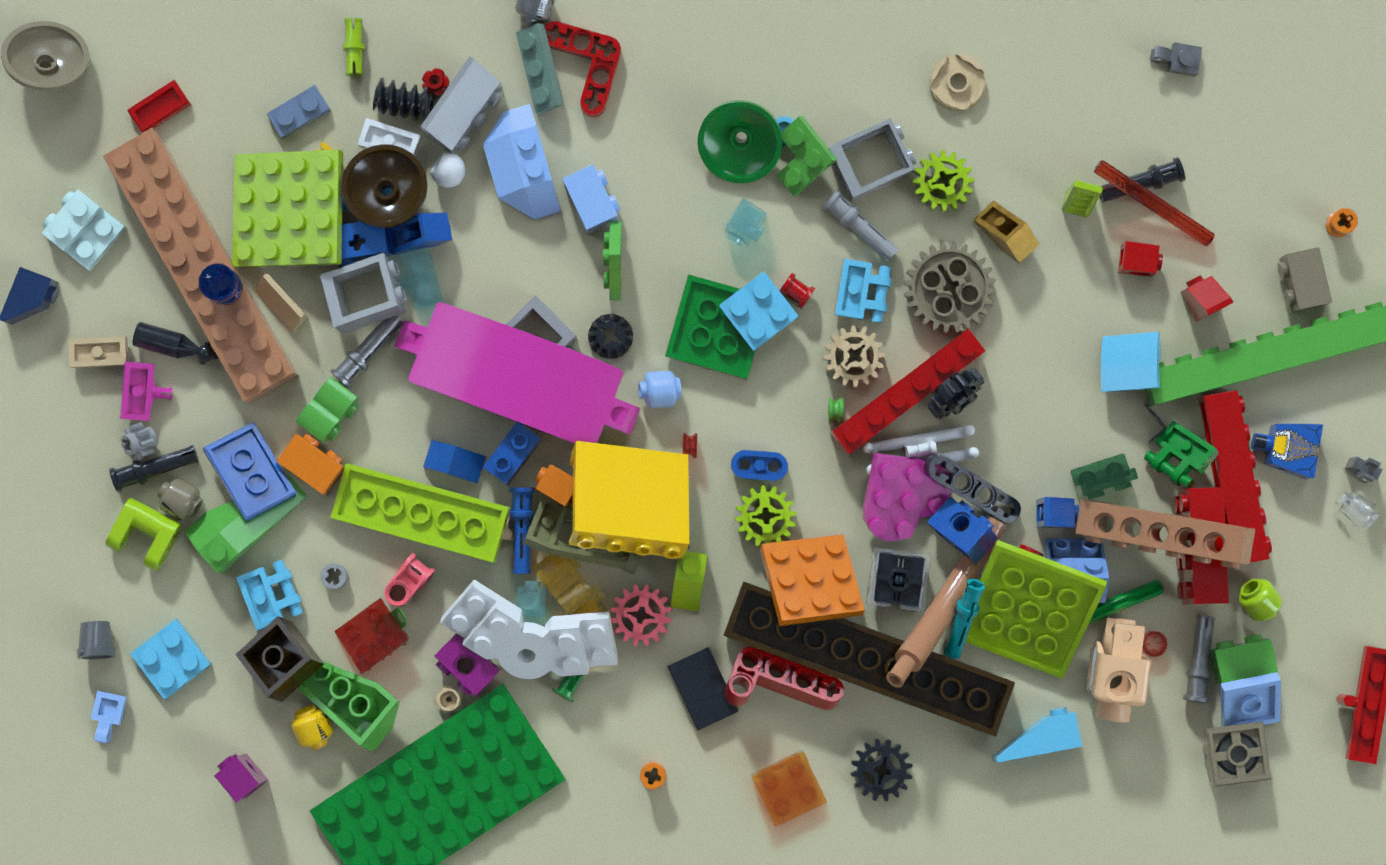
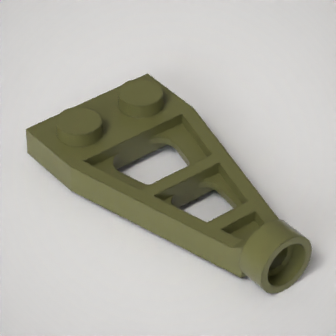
(544, 537)

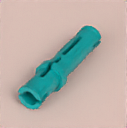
(967, 609)

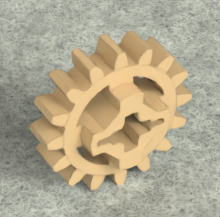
(863, 366)

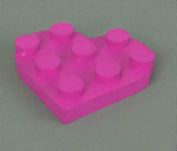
(900, 495)

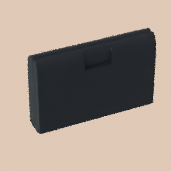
(702, 688)

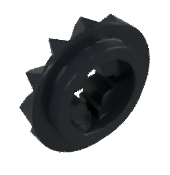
(612, 349)

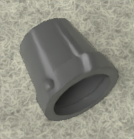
(95, 641)

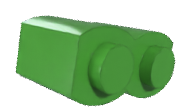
(328, 410)

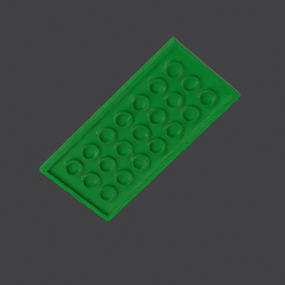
(441, 788)

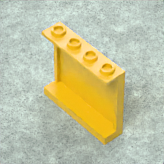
(630, 500)

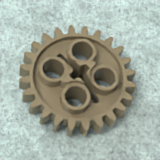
(925, 297)

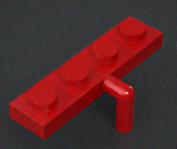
(1368, 707)

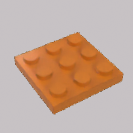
(811, 580)

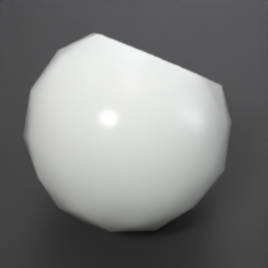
(448, 170)

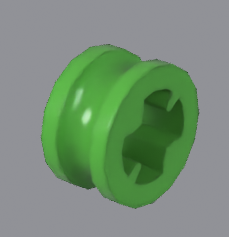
(835, 410)

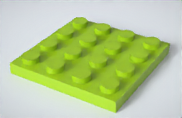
(287, 209)
(1033, 609)

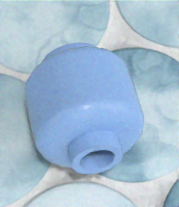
(660, 389)

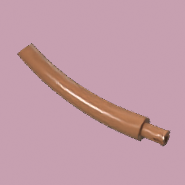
(938, 615)

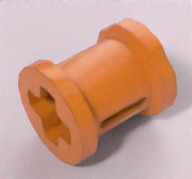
(1340, 214)
(661, 772)

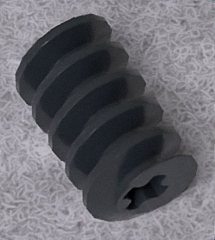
(403, 100)

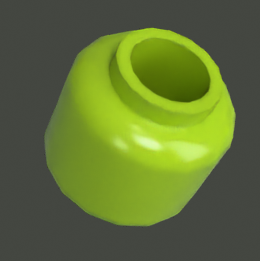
(1260, 599)

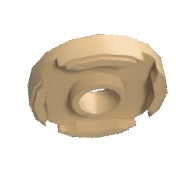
(948, 96)

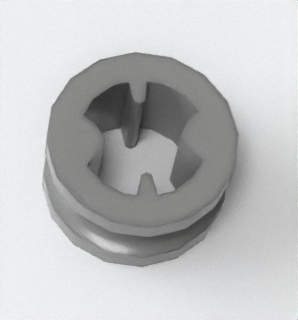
(326, 574)

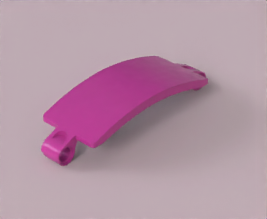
(516, 375)

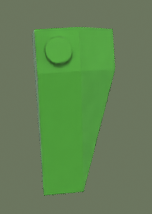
(225, 537)
(353, 703)

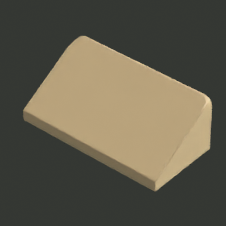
(280, 302)

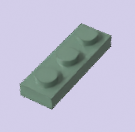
(539, 68)

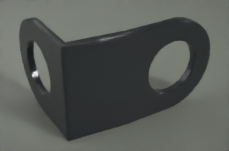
(1158, 419)

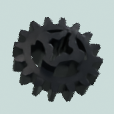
(956, 393)
(868, 766)

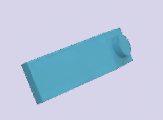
(1047, 735)

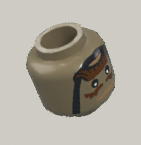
(179, 499)

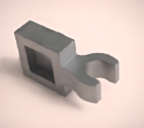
(1181, 58)
(1364, 469)

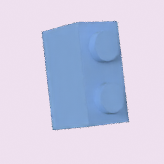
(591, 199)

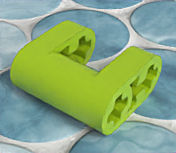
(149, 521)

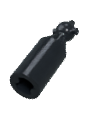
(170, 343)

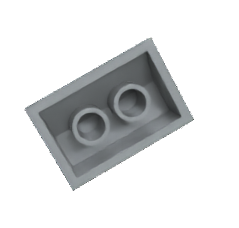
(462, 107)

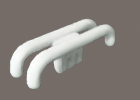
(924, 444)

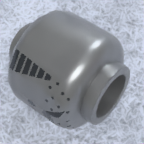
(534, 10)

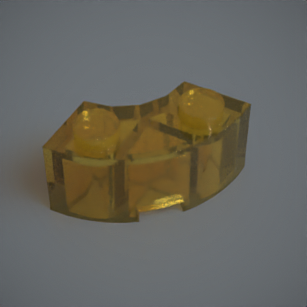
(569, 586)

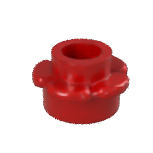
(438, 74)

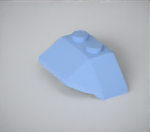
(520, 164)

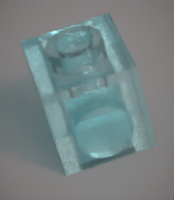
(745, 223)
(532, 599)

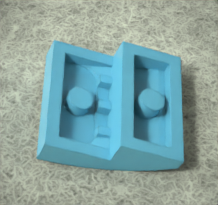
(1130, 362)

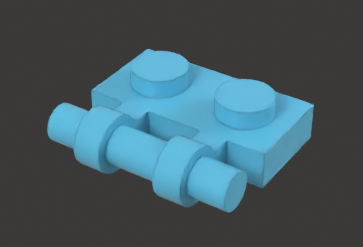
(854, 288)
(261, 597)

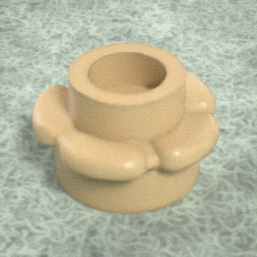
(441, 699)

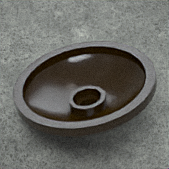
(379, 169)

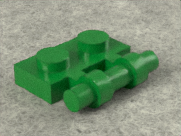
(1187, 448)

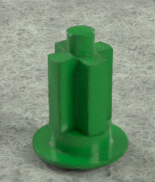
(568, 687)

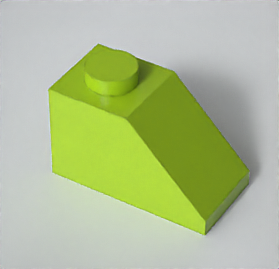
(689, 581)

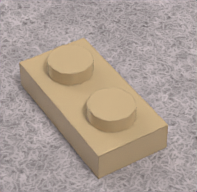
(97, 352)

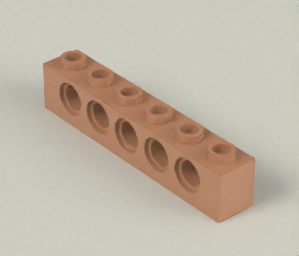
(1236, 539)

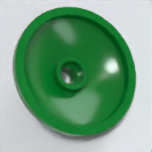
(736, 158)

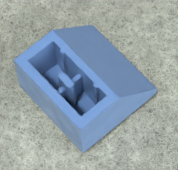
(1080, 555)

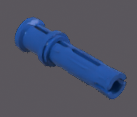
(521, 565)

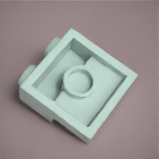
(82, 229)

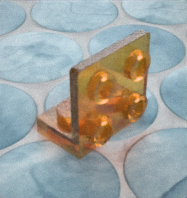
(788, 788)

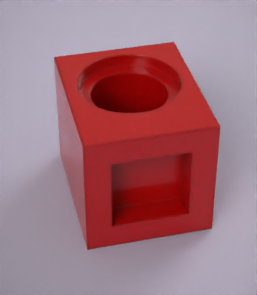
(1139, 259)

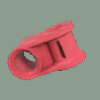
(409, 580)

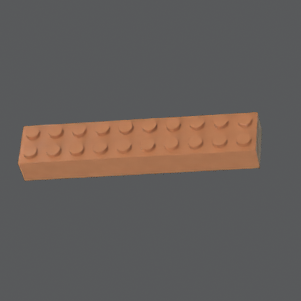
(187, 247)

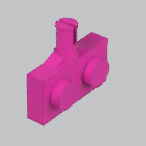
(140, 391)

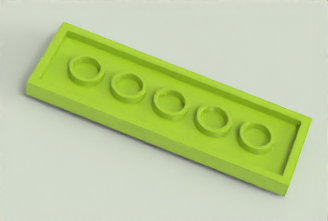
(420, 512)

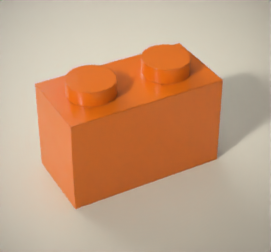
(312, 464)
(555, 485)

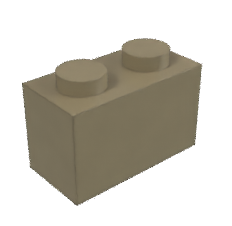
(1304, 280)

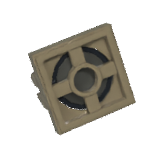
(1235, 753)

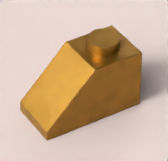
(1007, 231)

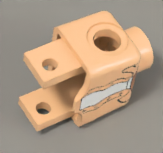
(1117, 656)

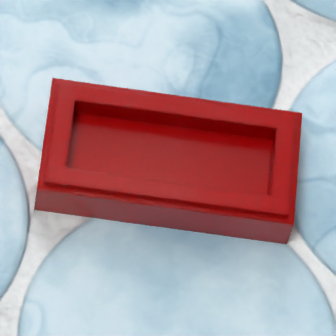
(159, 106)

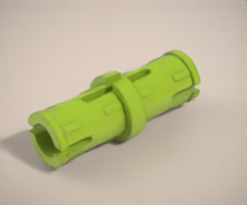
(354, 47)

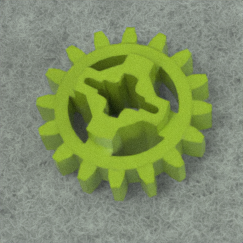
(937, 170)
(764, 503)

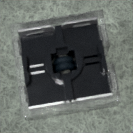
(898, 579)

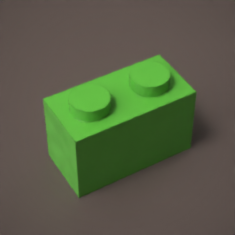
(1243, 660)

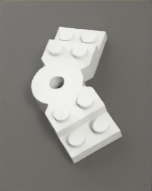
(527, 649)

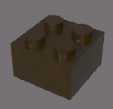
(279, 659)

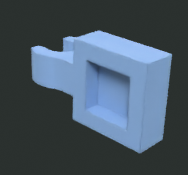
(107, 710)

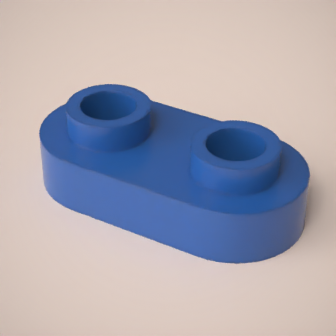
(759, 465)

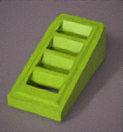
(1081, 198)

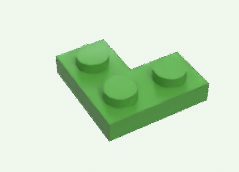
(811, 156)
(612, 258)

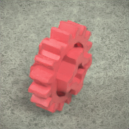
(637, 633)

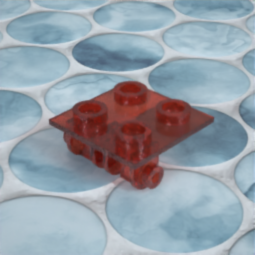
(371, 636)

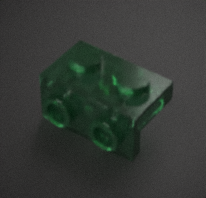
(1103, 474)

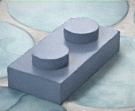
(298, 112)

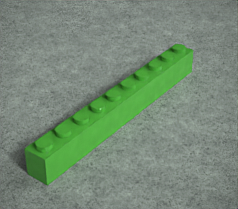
(1270, 354)

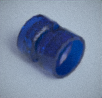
(220, 284)

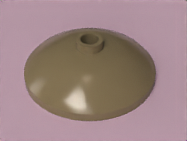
(45, 56)

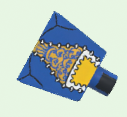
(1291, 448)

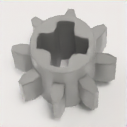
(139, 441)

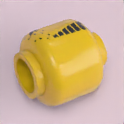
(311, 727)

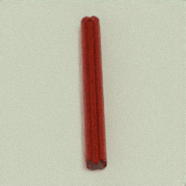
(1154, 202)

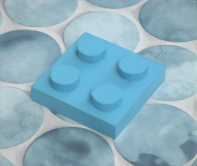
(758, 311)
(171, 659)

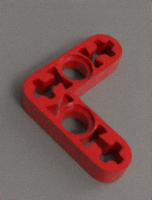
(599, 61)

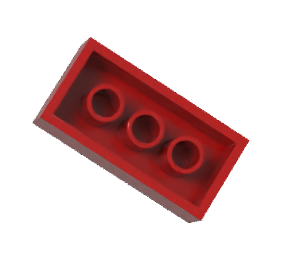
(1202, 581)

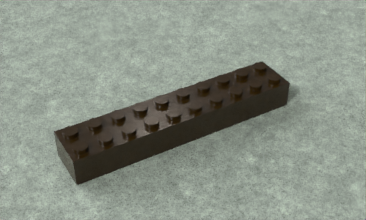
(866, 658)

